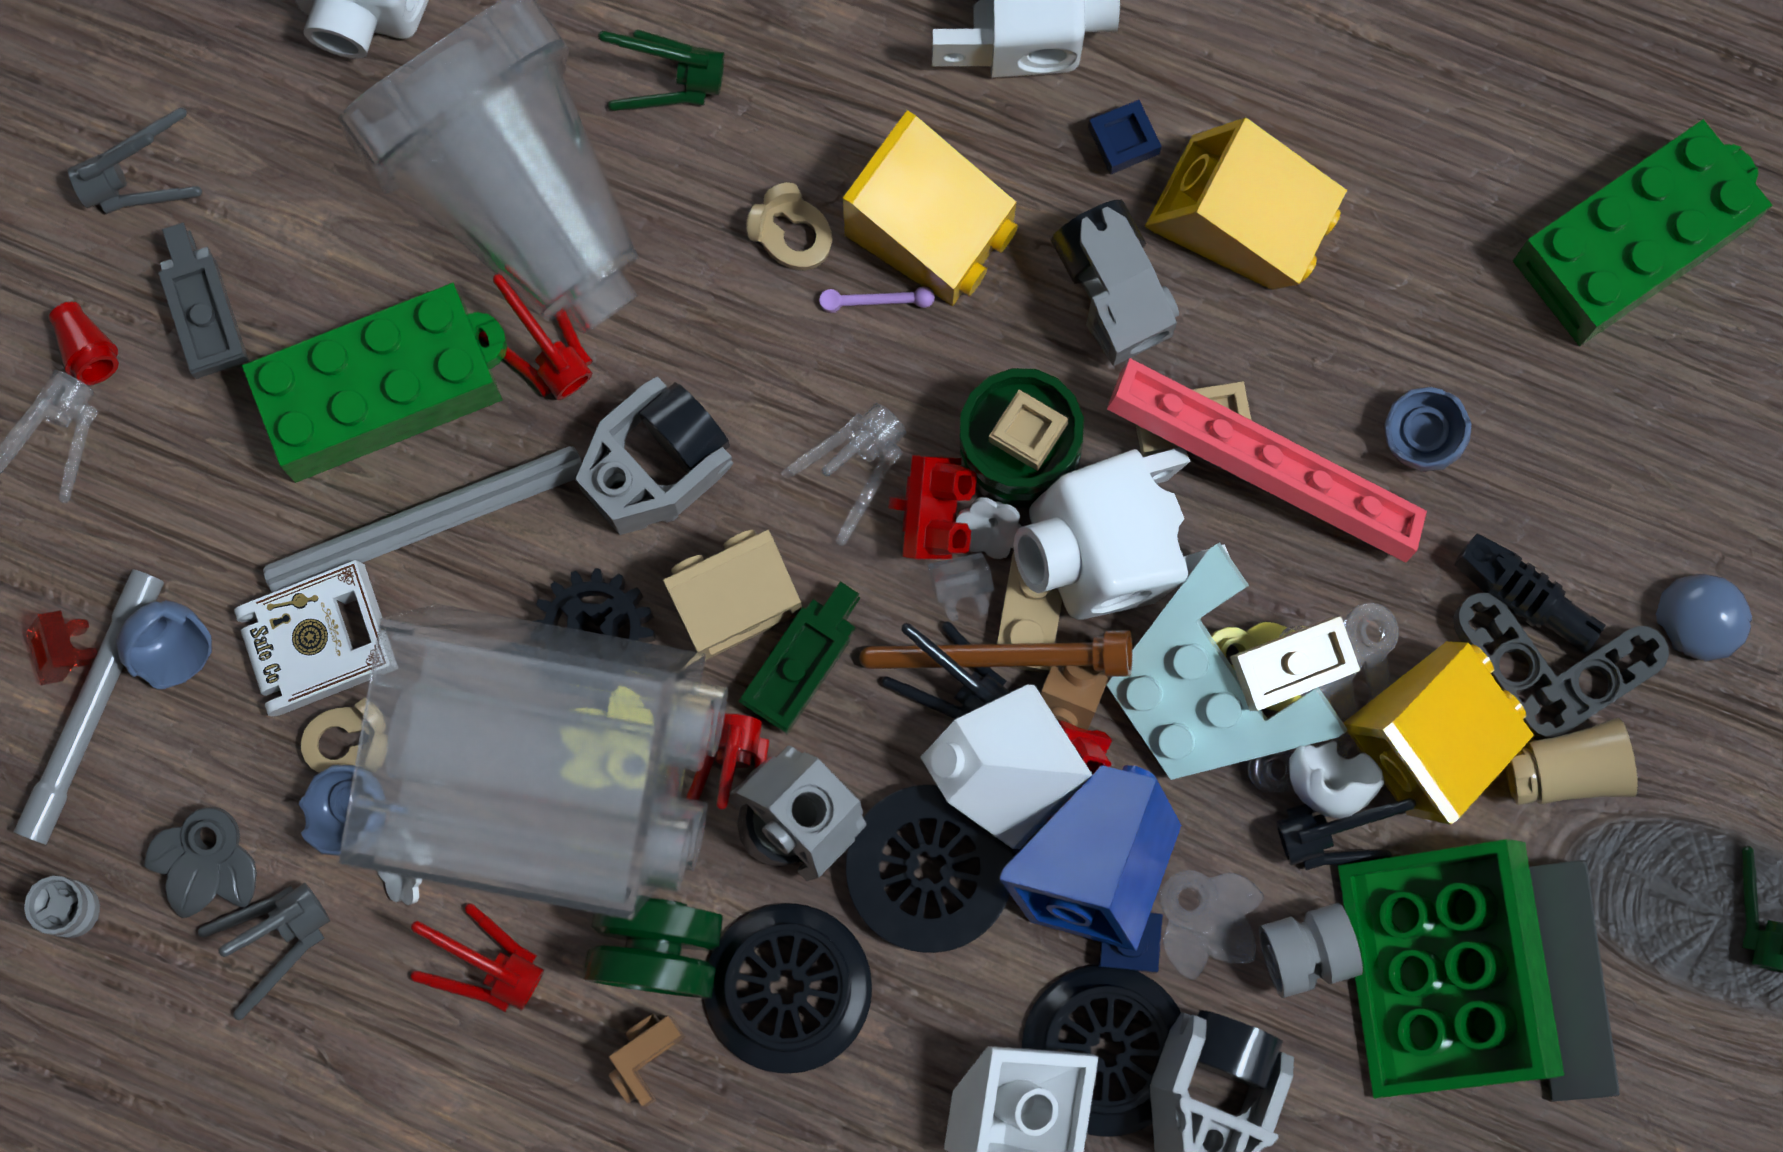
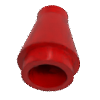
(83, 346)

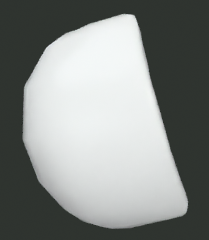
(1332, 783)

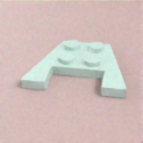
(1189, 695)

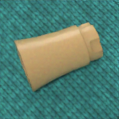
(1575, 766)

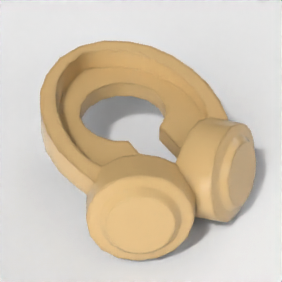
(787, 201)
(347, 718)

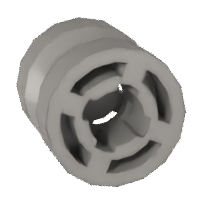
(51, 902)

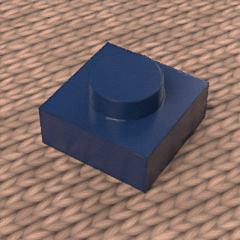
(1124, 136)
(1144, 959)

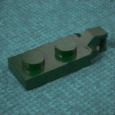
(802, 660)

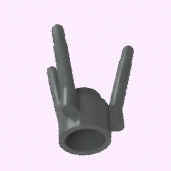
(101, 176)
(293, 914)

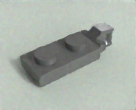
(200, 305)

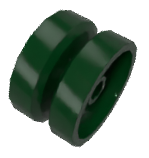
(999, 473)
(654, 948)

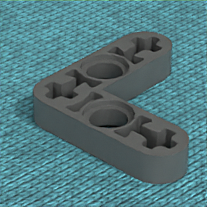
(1565, 688)

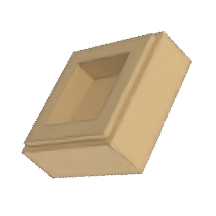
(1028, 430)

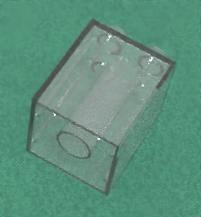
(530, 760)

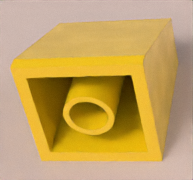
(1248, 204)
(928, 211)
(1442, 731)

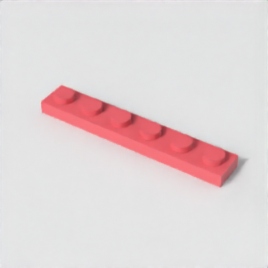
(1267, 460)

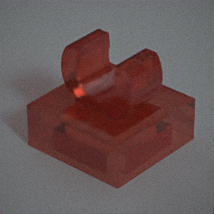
(52, 648)

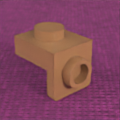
(1074, 693)
(647, 1042)

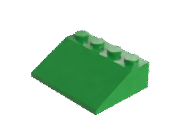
(1451, 969)

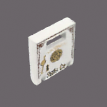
(303, 641)

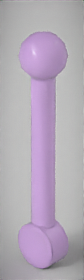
(832, 301)

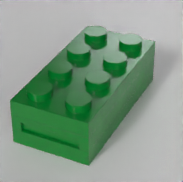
(1643, 231)
(376, 381)

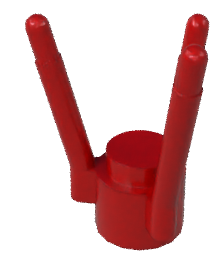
(561, 367)
(737, 746)
(511, 978)

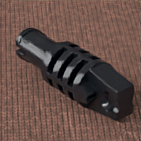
(1527, 591)

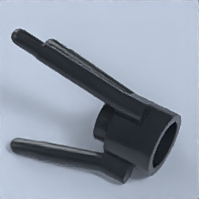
(976, 688)
(1308, 835)

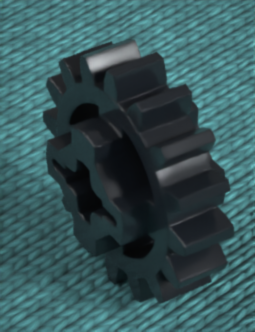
(610, 614)

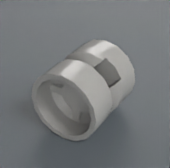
(1310, 950)

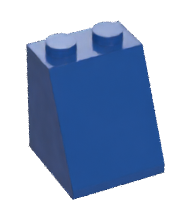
(1098, 859)

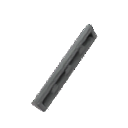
(1575, 982)

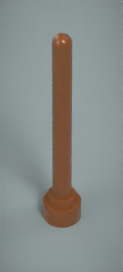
(1106, 653)

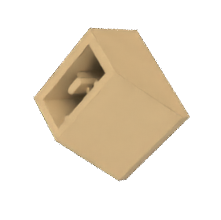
(733, 593)

